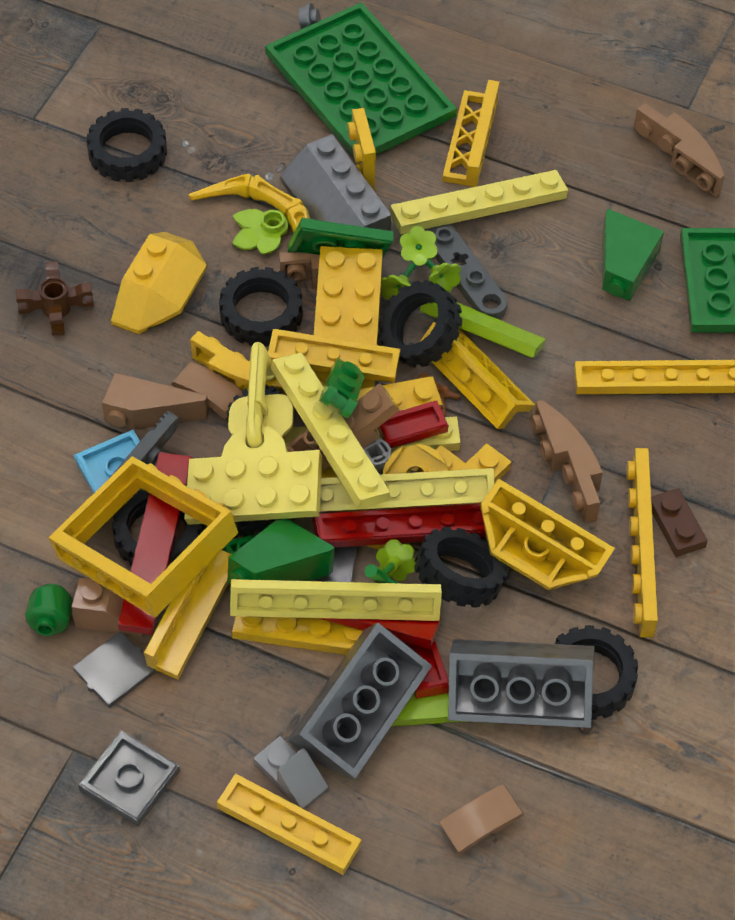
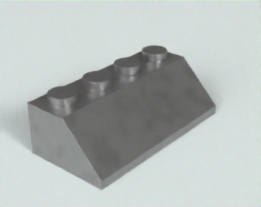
(334, 187)
(521, 683)
(360, 702)

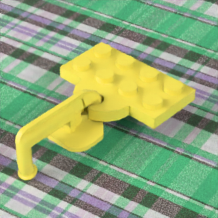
(256, 470)

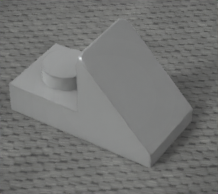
(291, 772)

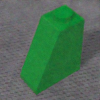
(627, 253)
(283, 554)

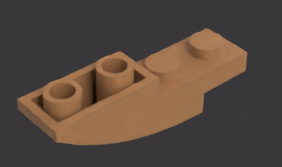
(688, 149)
(368, 415)
(569, 452)

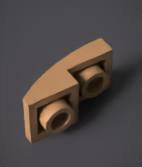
(300, 266)
(205, 381)
(481, 817)

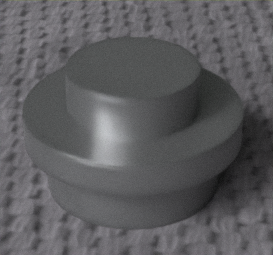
(308, 15)

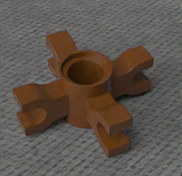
(54, 298)

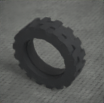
(126, 167)
(253, 282)
(440, 337)
(126, 517)
(453, 585)
(620, 654)

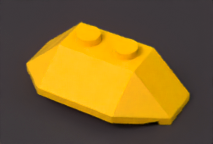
(158, 282)
(539, 540)

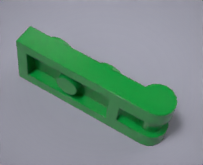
(342, 387)

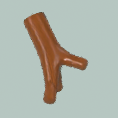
(443, 392)

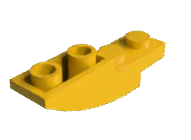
(225, 362)

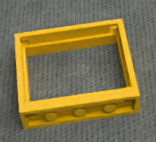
(132, 476)

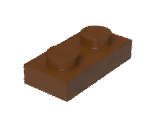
(677, 522)

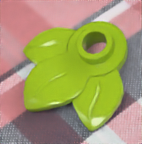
(260, 230)

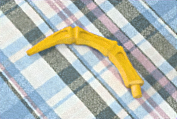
(259, 190)

